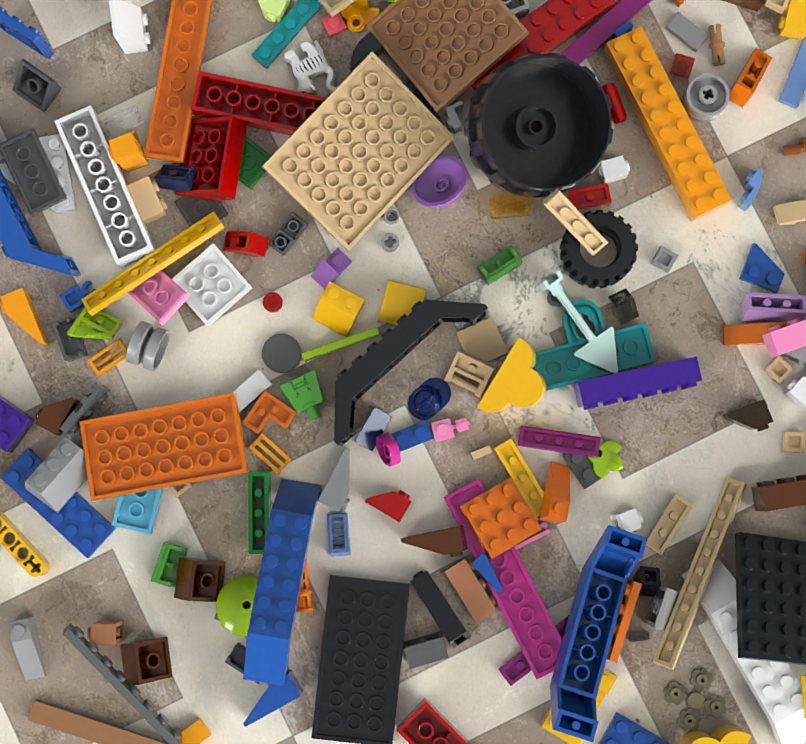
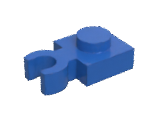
(73, 296)

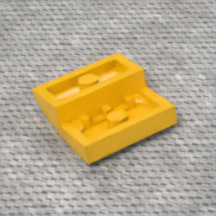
(399, 300)

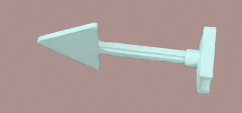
(600, 349)

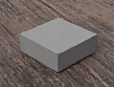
(664, 259)

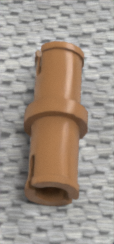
(716, 45)

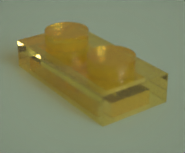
(509, 207)

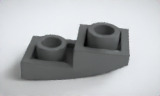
(288, 234)

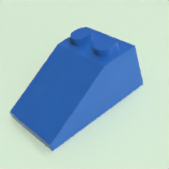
(275, 698)

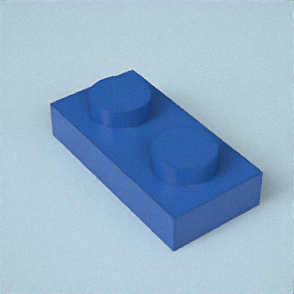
(412, 435)

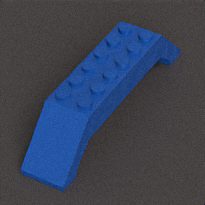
(19, 240)
(280, 582)
(591, 632)

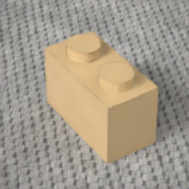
(147, 200)

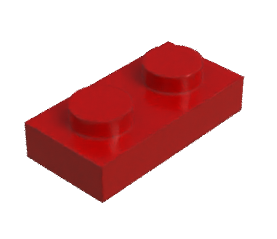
(590, 196)

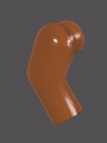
(795, 149)

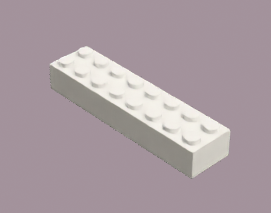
(105, 186)

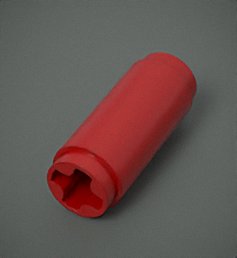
(618, 111)

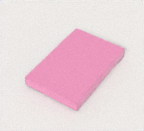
(159, 296)

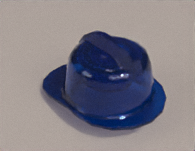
(429, 398)

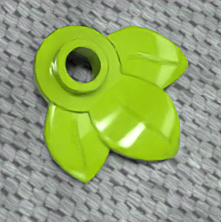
(608, 459)

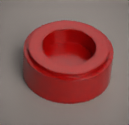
(272, 302)

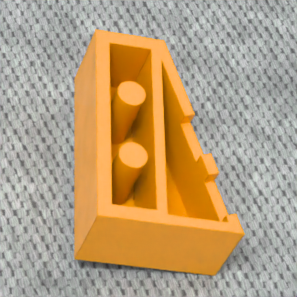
(127, 151)

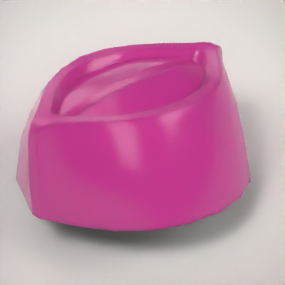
(388, 449)

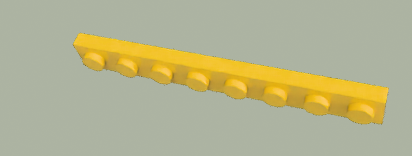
(152, 263)

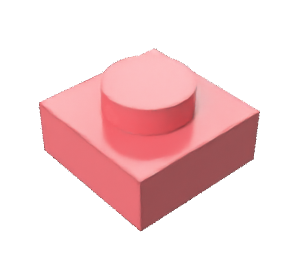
(333, 25)

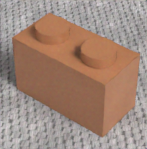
(106, 632)

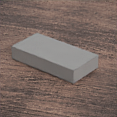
(686, 32)

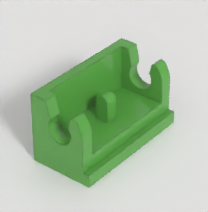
(500, 265)
(167, 564)

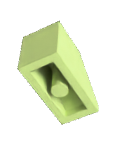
(274, 9)

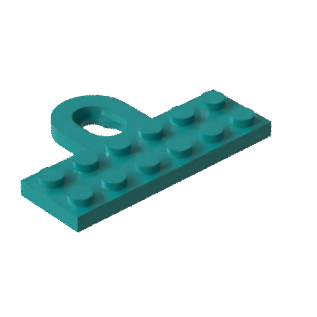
(563, 368)

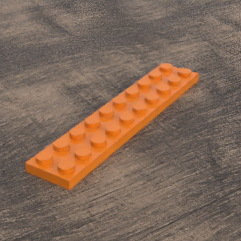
(177, 80)

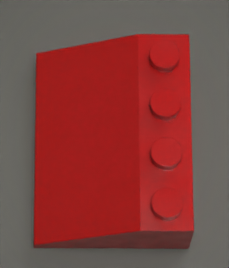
(216, 154)

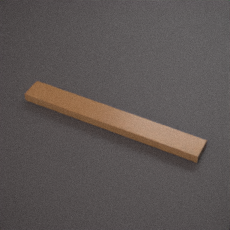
(84, 726)

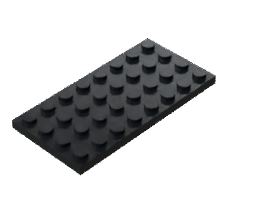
(360, 660)

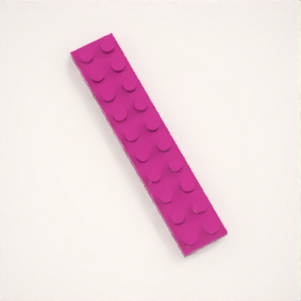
(519, 597)

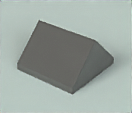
(35, 86)

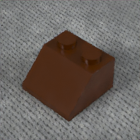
(199, 579)
(146, 660)

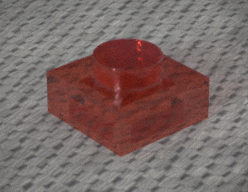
(682, 65)

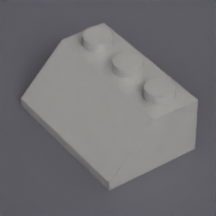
(59, 475)

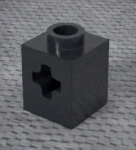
(650, 583)

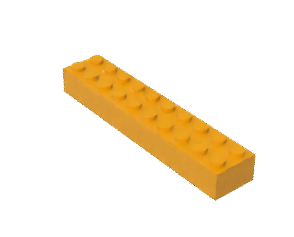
(666, 123)

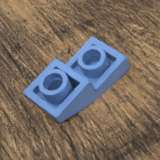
(753, 184)

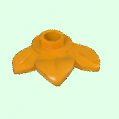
(359, 12)

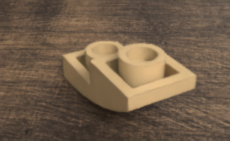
(790, 212)

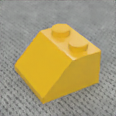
(338, 309)

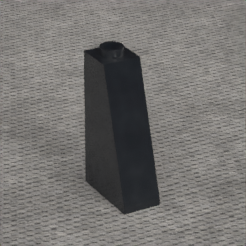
(439, 608)

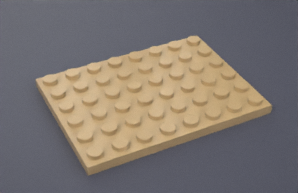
(358, 151)

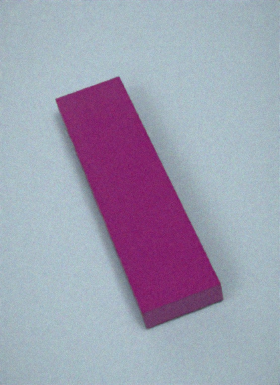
(559, 441)

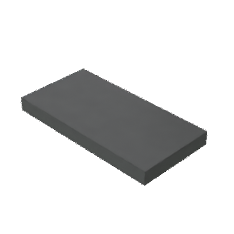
(32, 172)

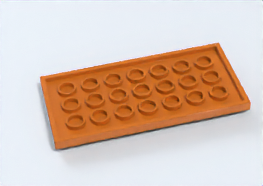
(163, 446)

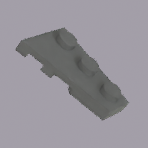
(88, 404)

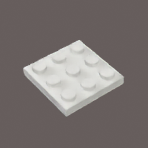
(212, 284)

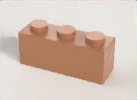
(471, 590)

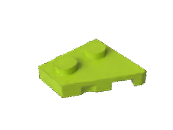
(97, 326)

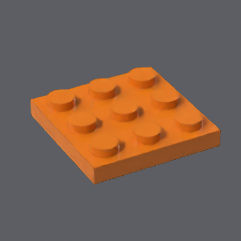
(500, 518)

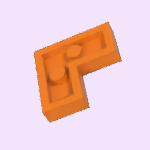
(266, 408)

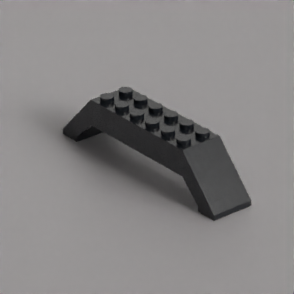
(390, 351)

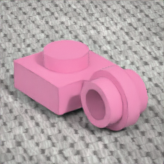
(444, 429)

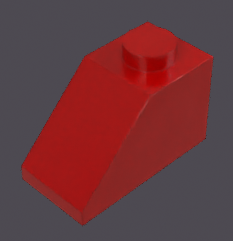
(246, 243)
(391, 504)

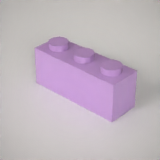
(772, 307)

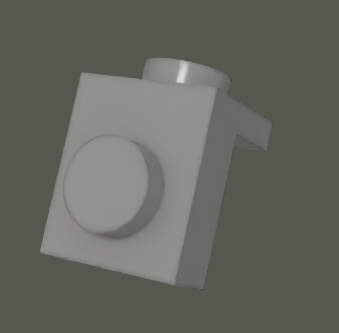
(452, 120)

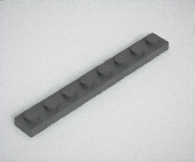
(118, 681)

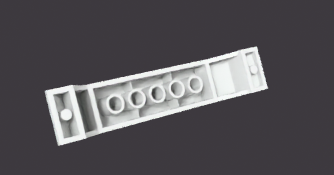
(770, 682)

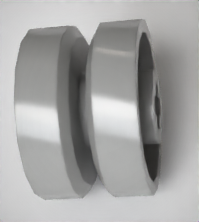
(708, 87)
(147, 346)

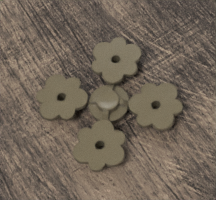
(695, 700)

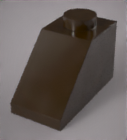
(751, 416)

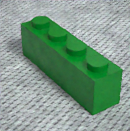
(258, 510)

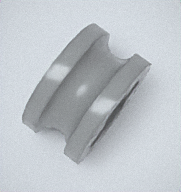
(385, 239)

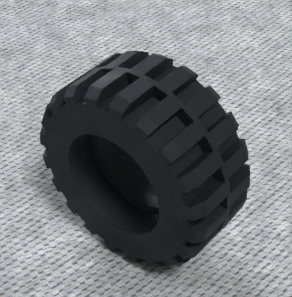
(607, 275)

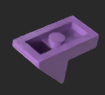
(331, 268)

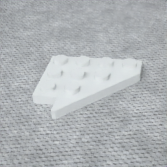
(59, 159)

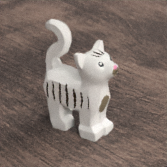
(310, 67)

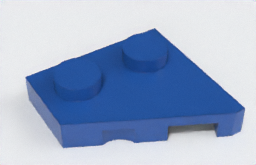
(761, 270)

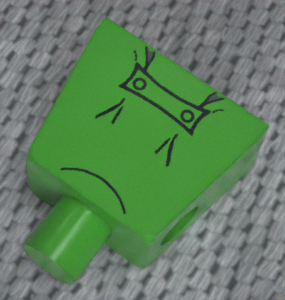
(305, 394)

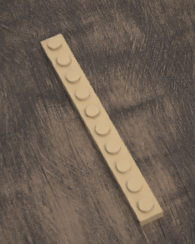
(699, 573)

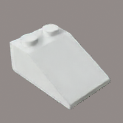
(129, 26)

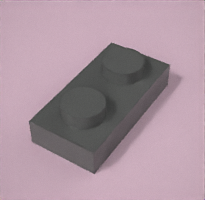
(582, 469)

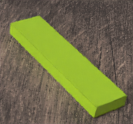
(340, 344)

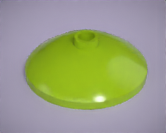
(230, 604)

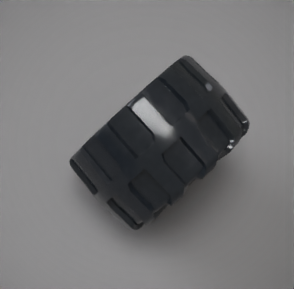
(570, 116)

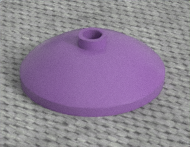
(442, 173)

